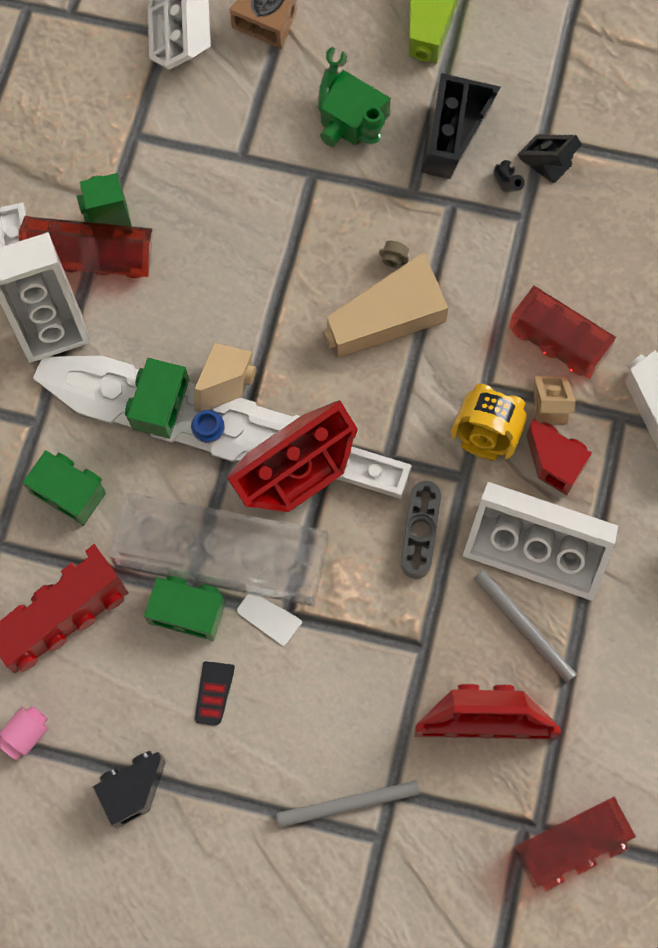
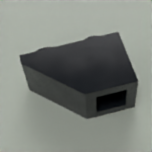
(130, 791)

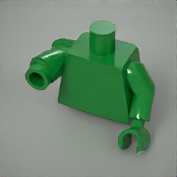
(350, 106)

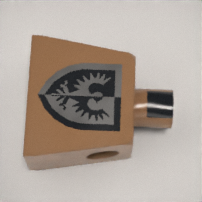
(264, 19)

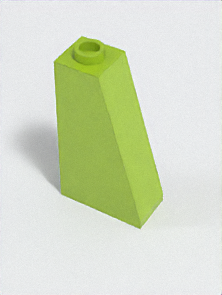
(429, 27)

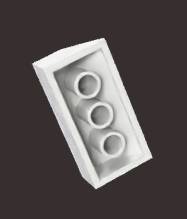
(541, 541)

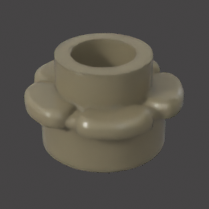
(394, 254)

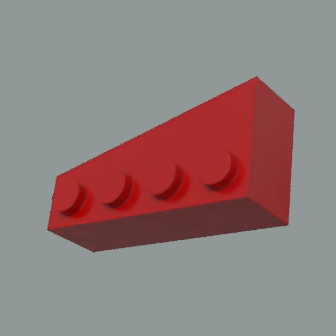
(59, 611)

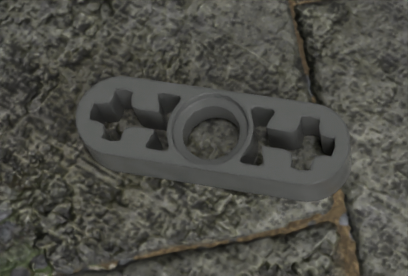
(415, 505)

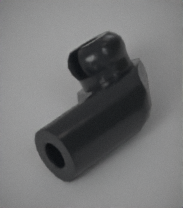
(508, 183)

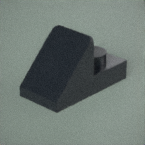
(550, 154)

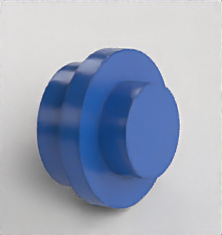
(207, 426)

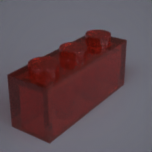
(561, 332)
(575, 844)

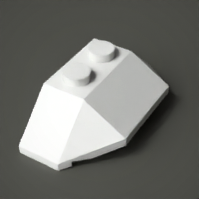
(177, 30)

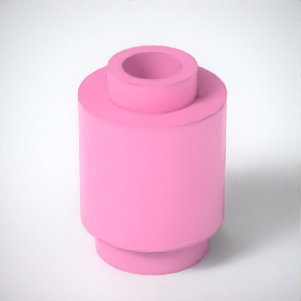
(22, 732)

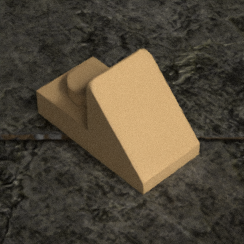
(553, 399)

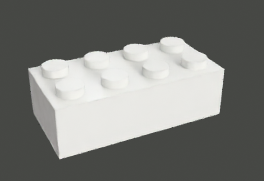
(39, 299)

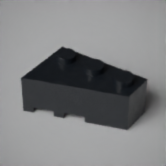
(454, 120)

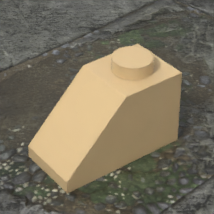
(223, 377)

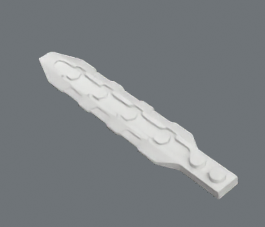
(103, 385)

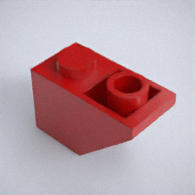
(555, 456)

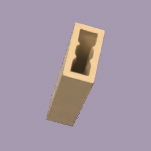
(388, 310)

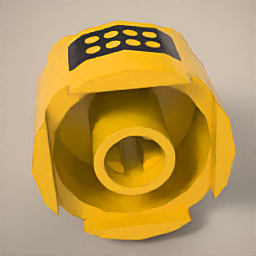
(489, 423)

